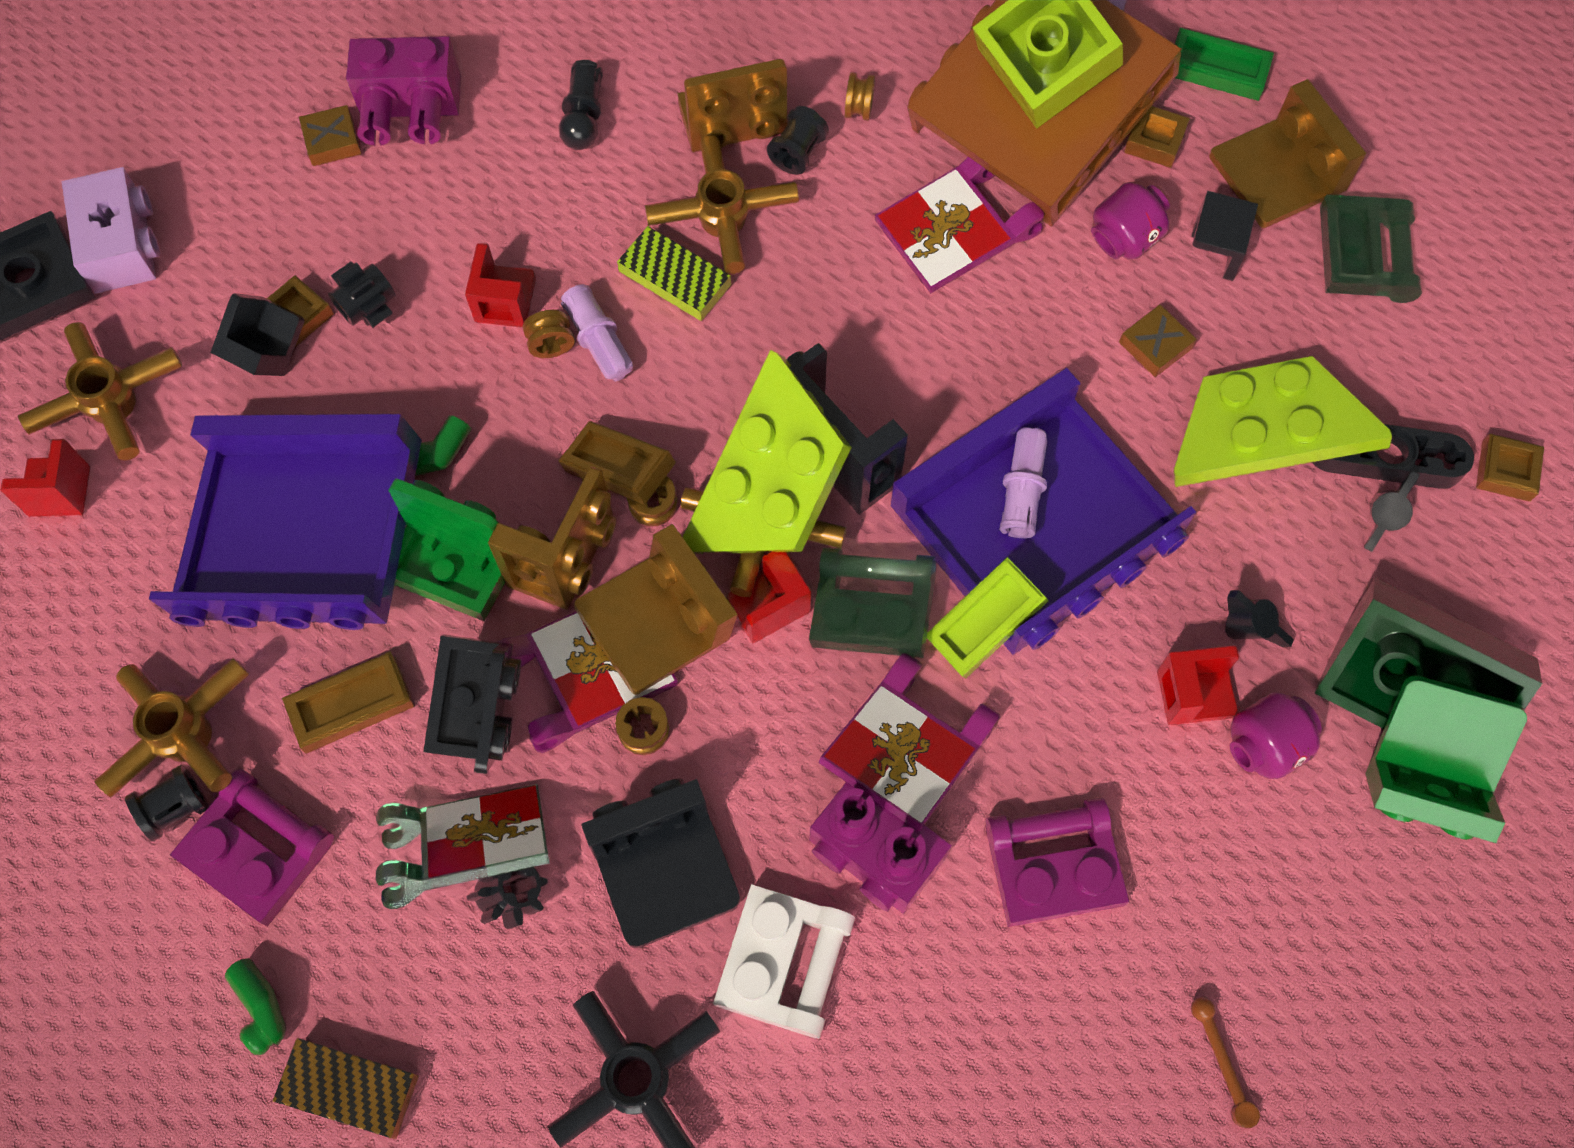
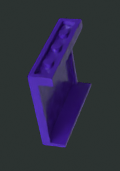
(294, 521)
(1091, 522)

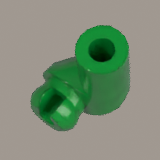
(440, 452)
(260, 1002)

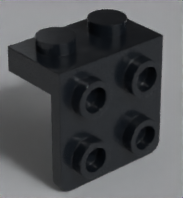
(469, 700)
(661, 862)

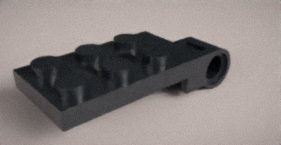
(55, 282)

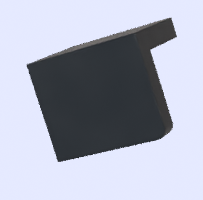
(1224, 228)
(257, 335)

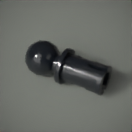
(581, 106)

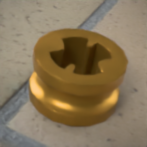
(859, 96)
(548, 334)
(658, 514)
(635, 708)

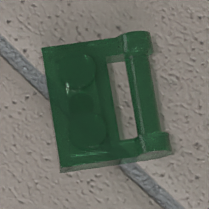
(1355, 251)
(872, 619)

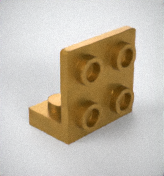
(735, 104)
(1292, 158)
(563, 567)
(658, 613)

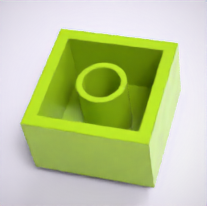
(1048, 52)

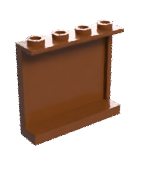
(1056, 161)

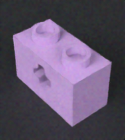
(110, 230)

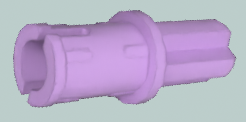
(597, 332)
(1024, 484)

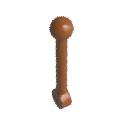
(1243, 1113)

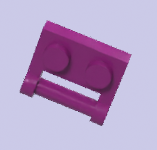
(242, 865)
(1061, 881)

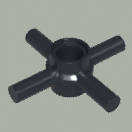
(617, 1055)

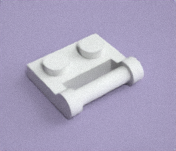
(763, 957)

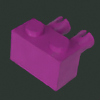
(403, 80)
(876, 848)

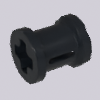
(797, 140)
(166, 803)

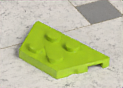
(1272, 421)
(771, 470)

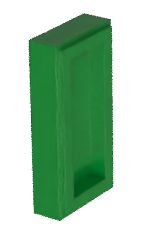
(1222, 64)

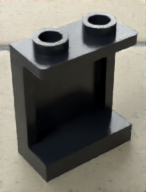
(872, 461)

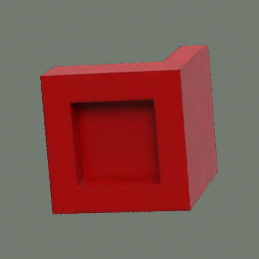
(498, 292)
(51, 484)
(776, 599)
(1198, 685)

